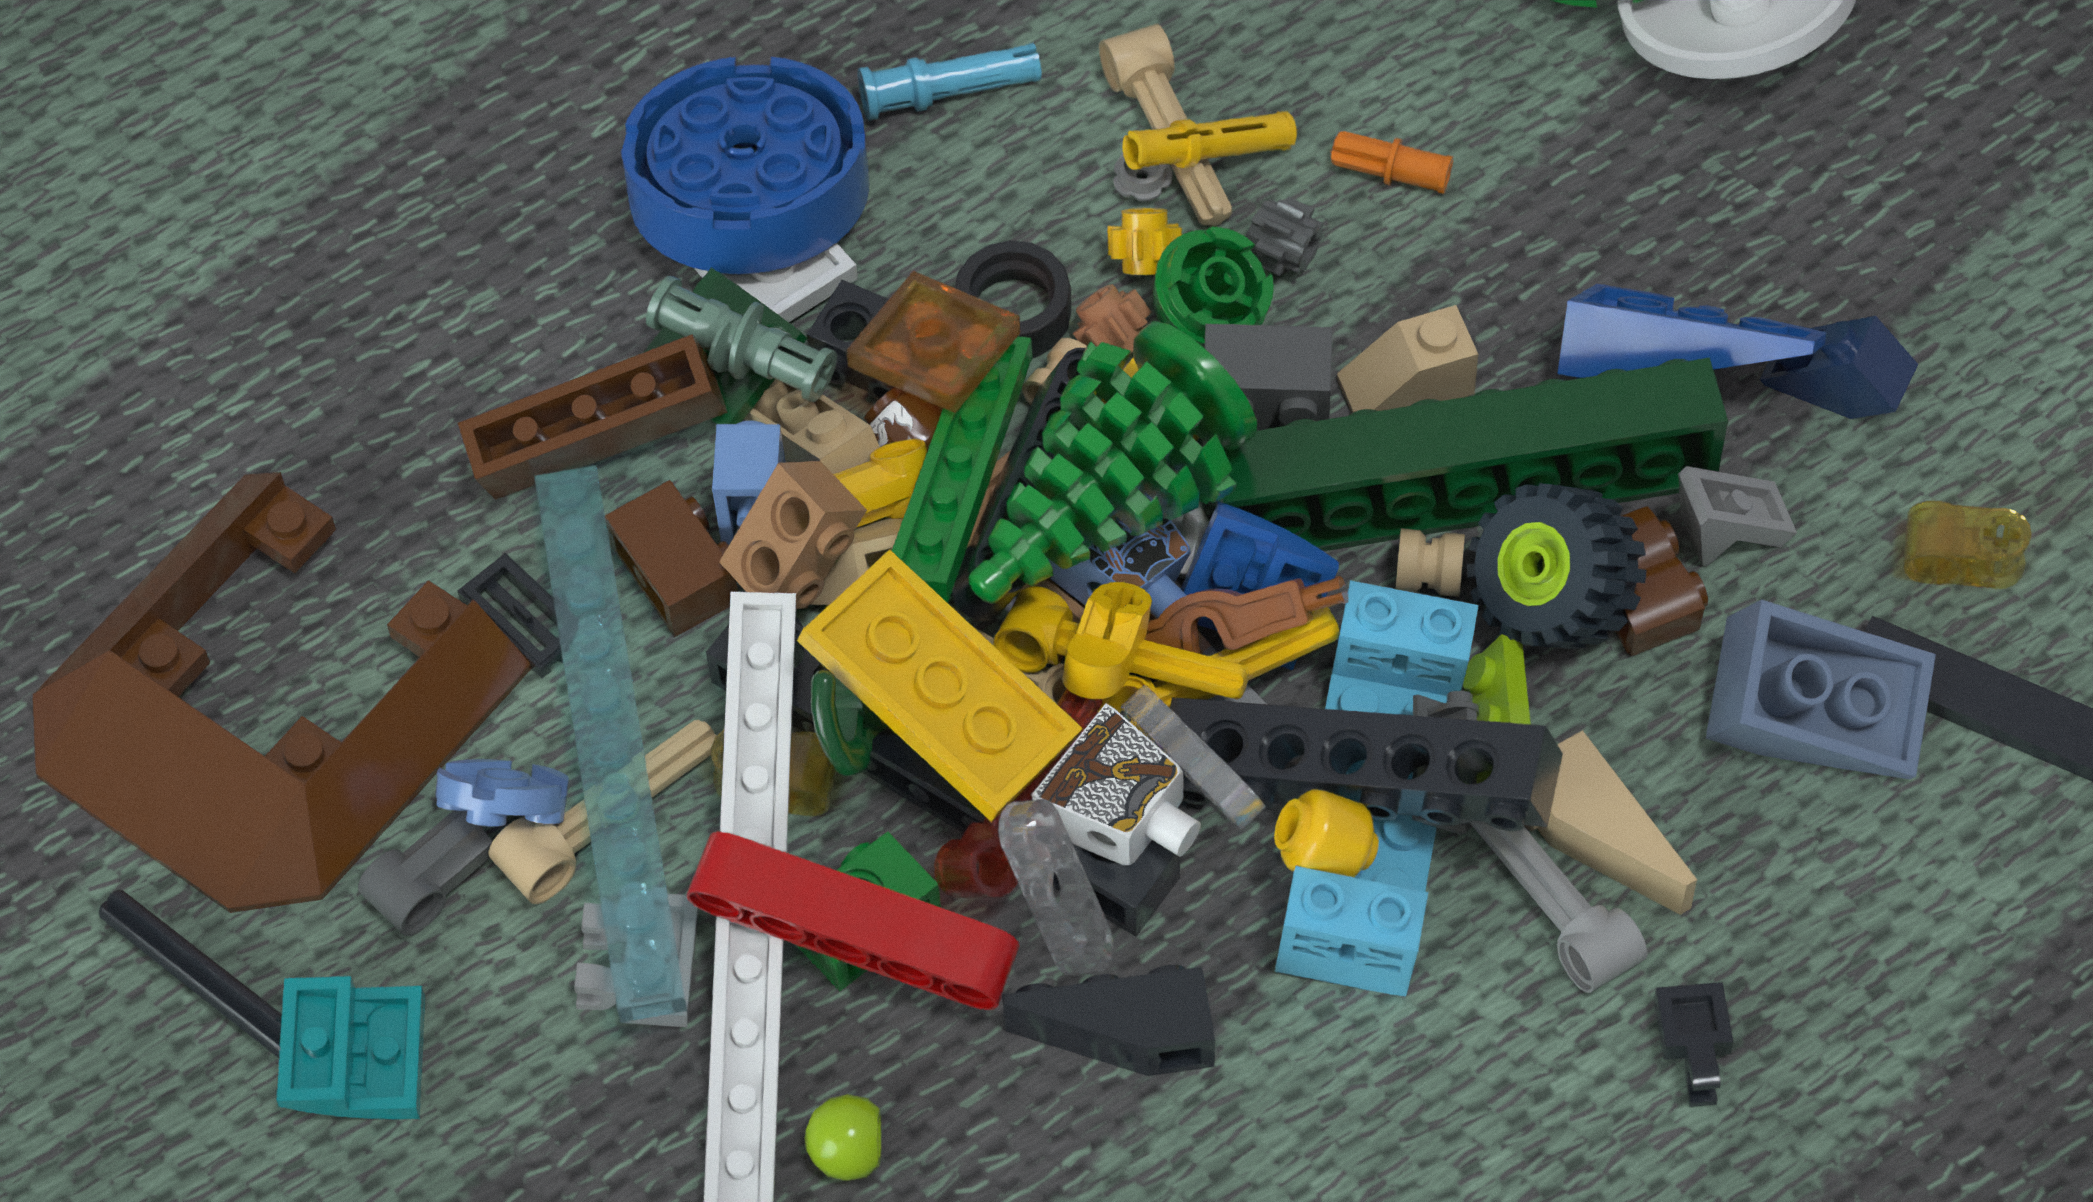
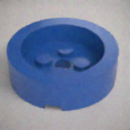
(740, 205)

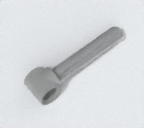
(1593, 941)

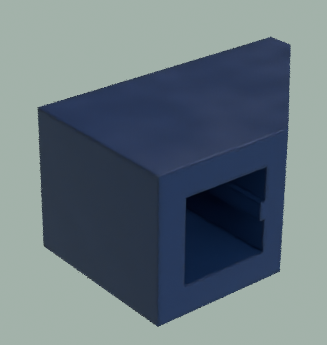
(1853, 374)

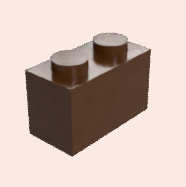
(672, 556)

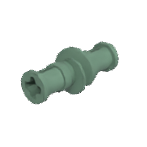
(741, 340)

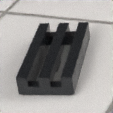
(486, 580)

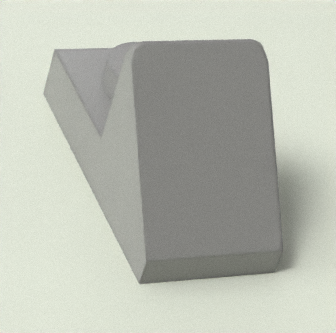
(1730, 509)

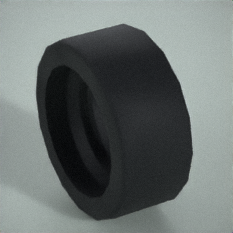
(1027, 263)

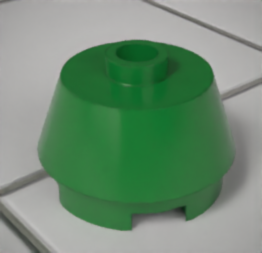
(1210, 280)

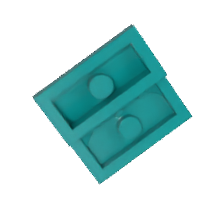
(351, 1049)

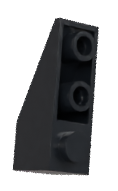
(1132, 1022)

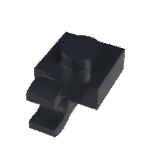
(1697, 1028)

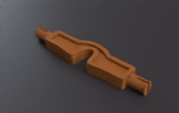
(1244, 616)

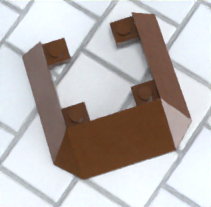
(203, 800)

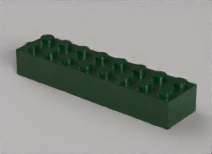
(1453, 458)

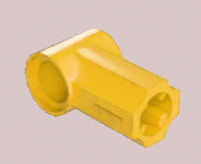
(887, 480)

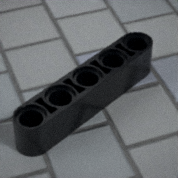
(1029, 438)

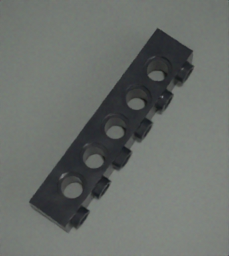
(1394, 745)

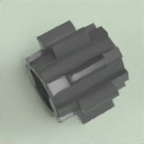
(1285, 235)

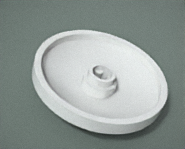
(1729, 35)

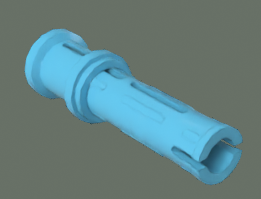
(922, 83)

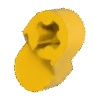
(1107, 640)

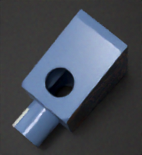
(1143, 560)

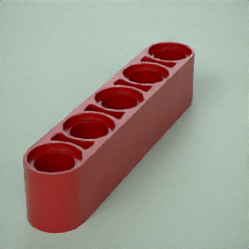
(853, 920)

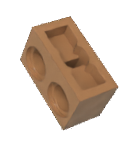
(794, 532)

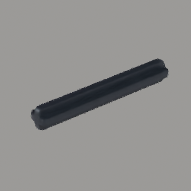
(193, 968)

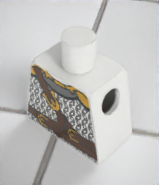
(1119, 792)

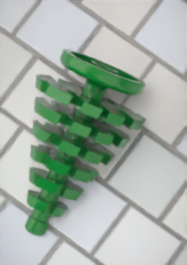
(1126, 450)

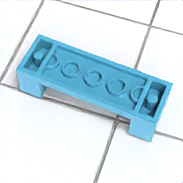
(1370, 925)

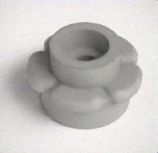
(1142, 189)

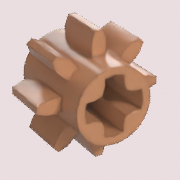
(1111, 317)

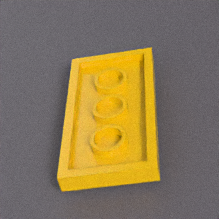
(939, 685)

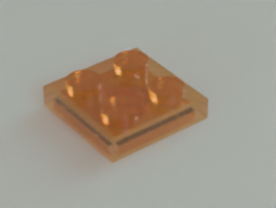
(933, 341)

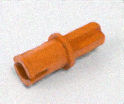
(1392, 161)

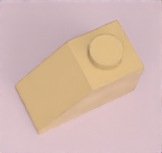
(1413, 362)

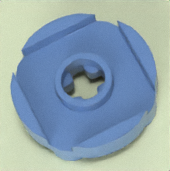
(493, 790)

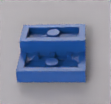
(1251, 554)

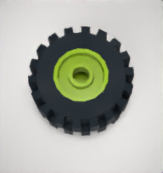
(1556, 566)

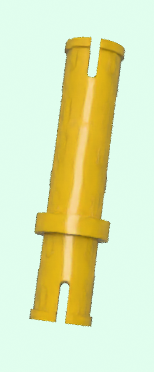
(1188, 142)

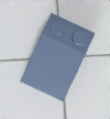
(1819, 692)

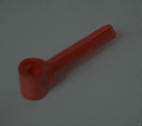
(957, 859)

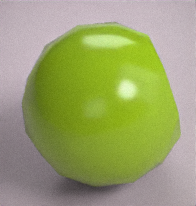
(845, 1137)

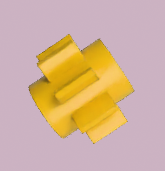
(1141, 239)

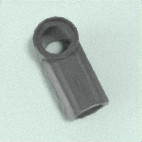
(414, 883)

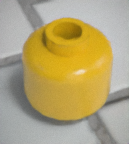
(1326, 834)

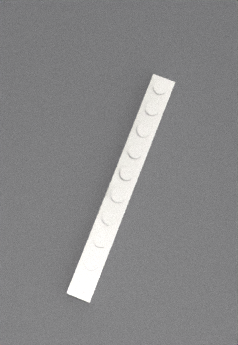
(746, 960)

